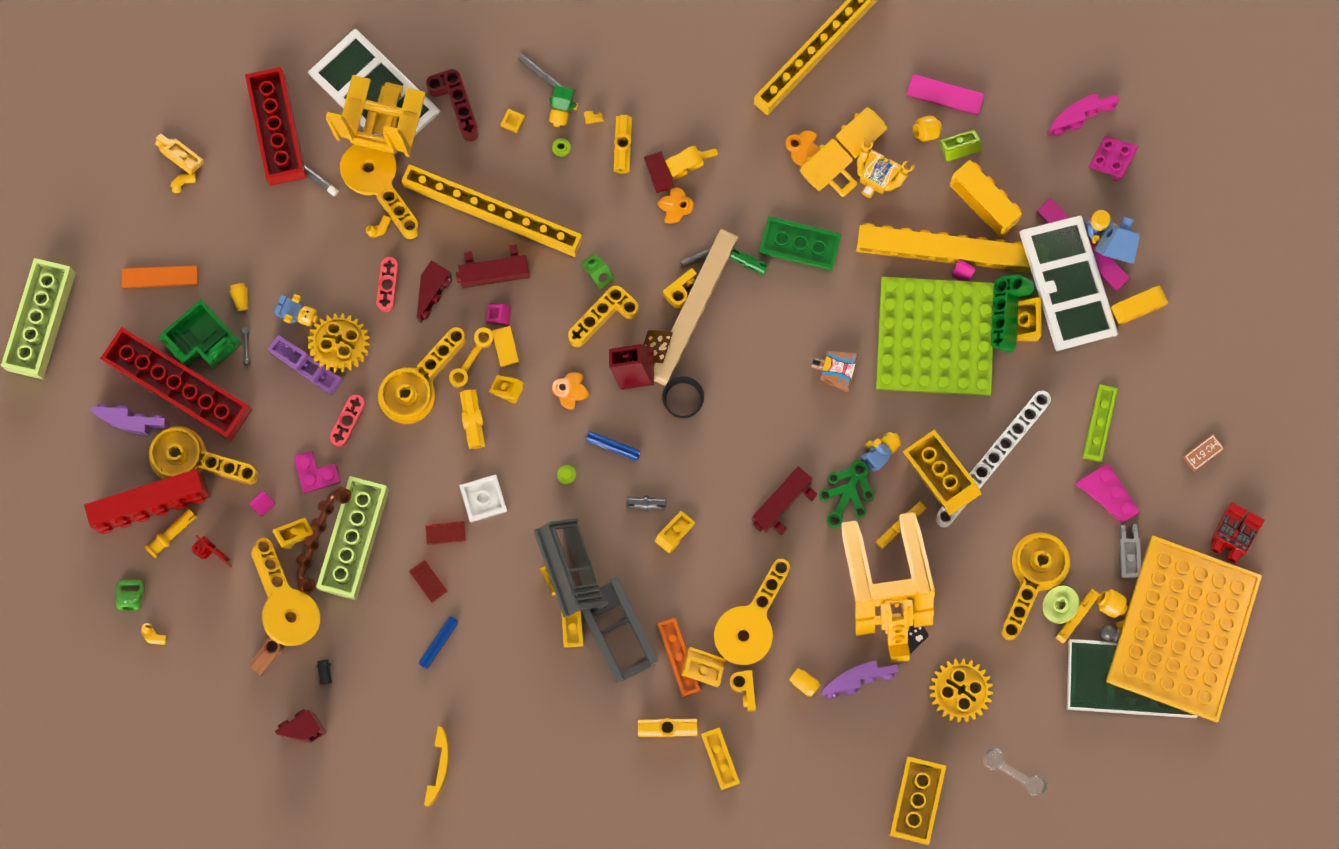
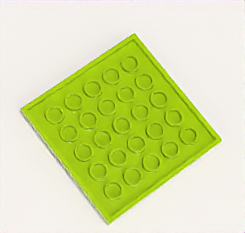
(935, 336)

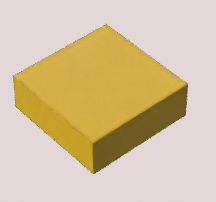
(512, 121)

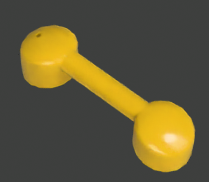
(459, 377)

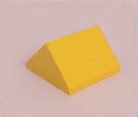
(1029, 320)

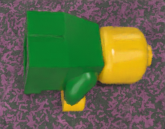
(561, 103)

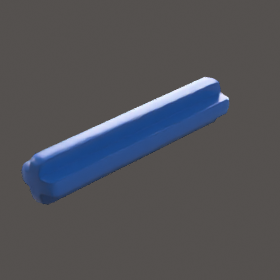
(613, 445)
(438, 642)

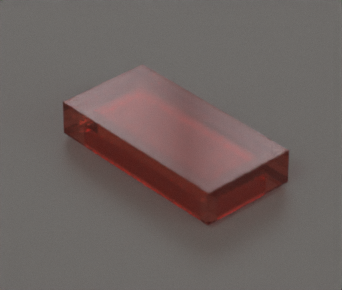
(445, 533)
(428, 581)

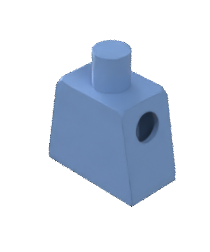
(1119, 241)

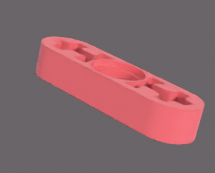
(381, 297)
(336, 431)

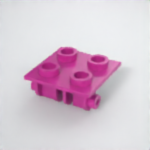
(1113, 157)

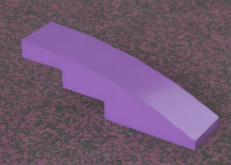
(304, 365)

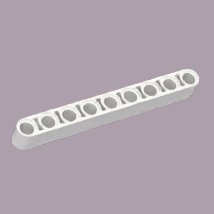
(1000, 452)

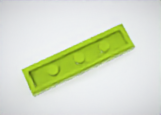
(1100, 423)

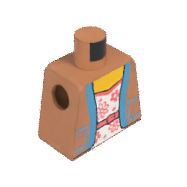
(836, 368)

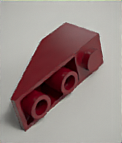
(432, 284)

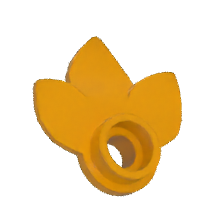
(805, 148)
(673, 203)
(573, 390)

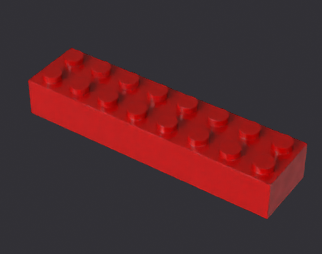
(176, 384)

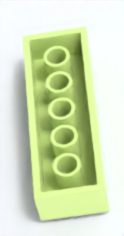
(38, 318)
(353, 539)

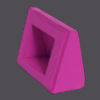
(963, 271)
(498, 314)
(262, 503)

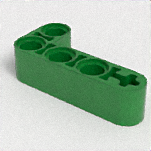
(1005, 310)

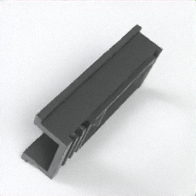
(616, 596)
(570, 597)

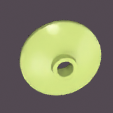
(1056, 599)

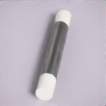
(319, 180)

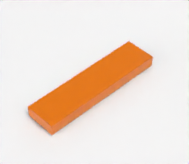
(160, 277)
(677, 653)

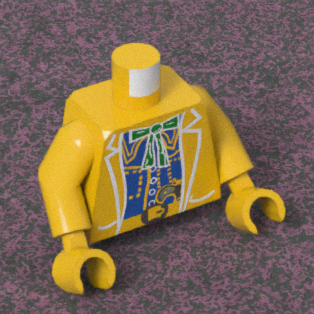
(879, 172)

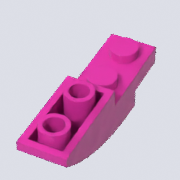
(1075, 115)

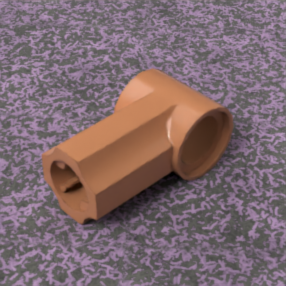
(264, 657)

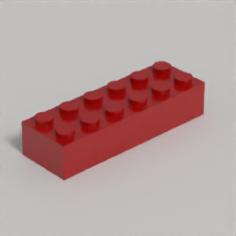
(275, 126)
(147, 501)

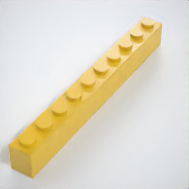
(811, 54)
(492, 210)
(942, 247)

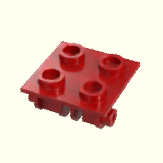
(203, 549)

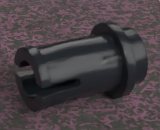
(324, 671)

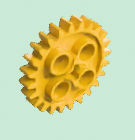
(346, 328)
(951, 705)

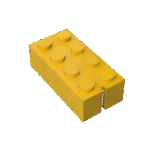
(985, 198)

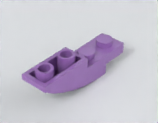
(124, 420)
(850, 680)

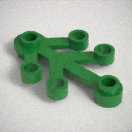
(848, 490)

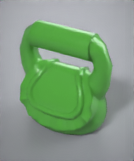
(129, 599)

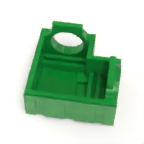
(200, 335)

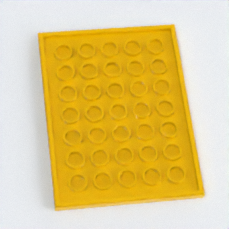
(1184, 629)

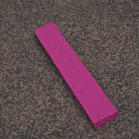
(1108, 269)

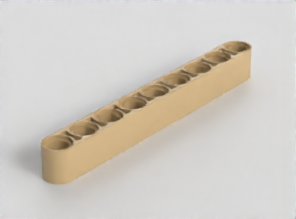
(695, 304)

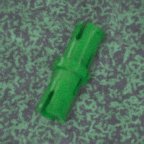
(748, 261)

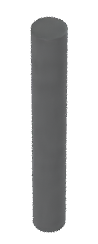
(537, 70)
(695, 258)

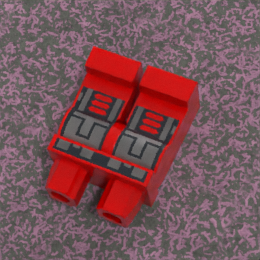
(1235, 539)

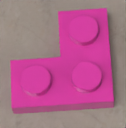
(313, 478)

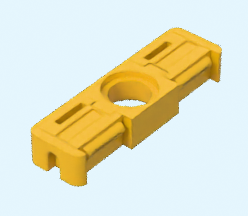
(894, 531)
(1083, 608)

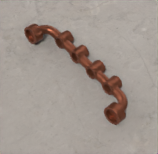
(326, 507)

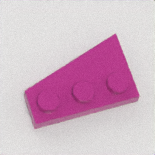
(1109, 492)

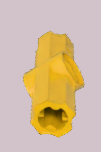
(622, 154)
(472, 419)
(653, 727)

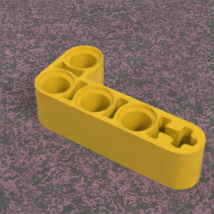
(600, 318)

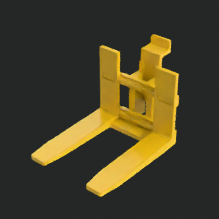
(381, 117)
(868, 595)

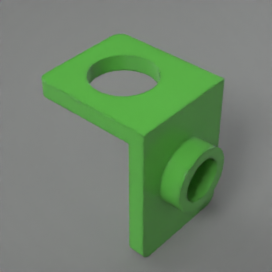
(595, 267)

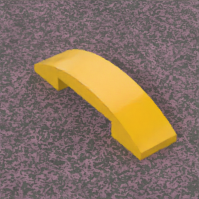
(434, 791)

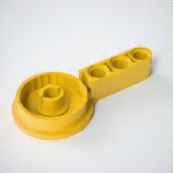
(377, 182)
(418, 381)
(192, 457)
(1033, 576)
(283, 601)
(749, 619)

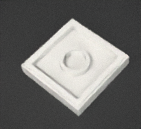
(483, 498)

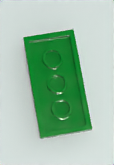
(800, 243)

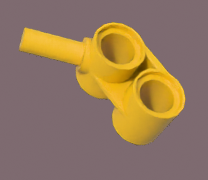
(688, 158)

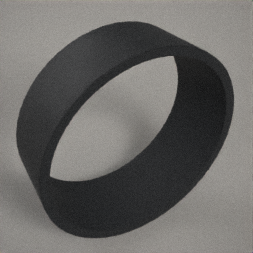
(678, 380)

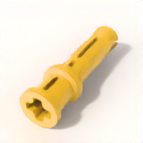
(163, 540)

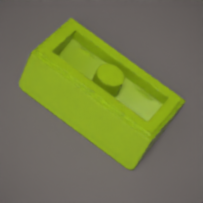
(960, 145)

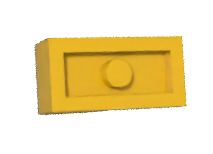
(677, 287)
(674, 532)
(749, 698)

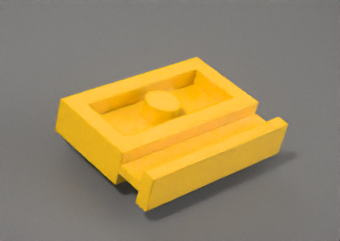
(703, 667)

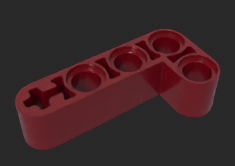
(458, 105)

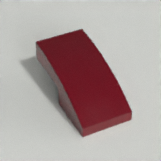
(659, 172)

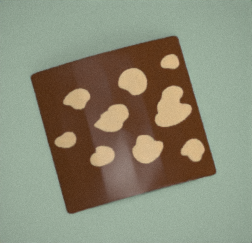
(660, 342)

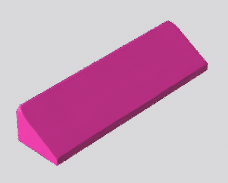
(945, 94)

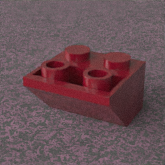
(632, 366)
(303, 728)

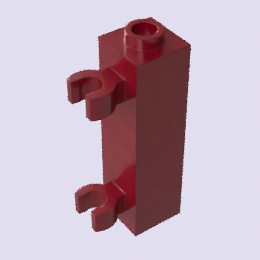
(492, 271)
(781, 500)

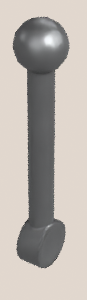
(245, 331)

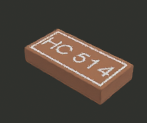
(1203, 453)

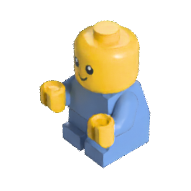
(1097, 224)
(293, 311)
(881, 451)

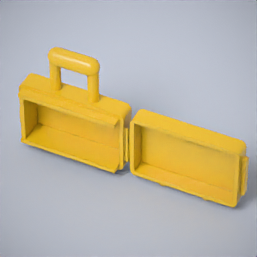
(838, 152)

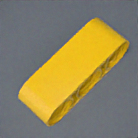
(1139, 305)

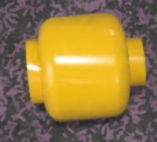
(927, 128)
(1112, 603)

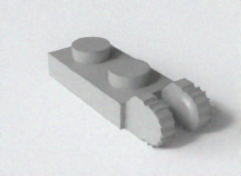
(1129, 553)

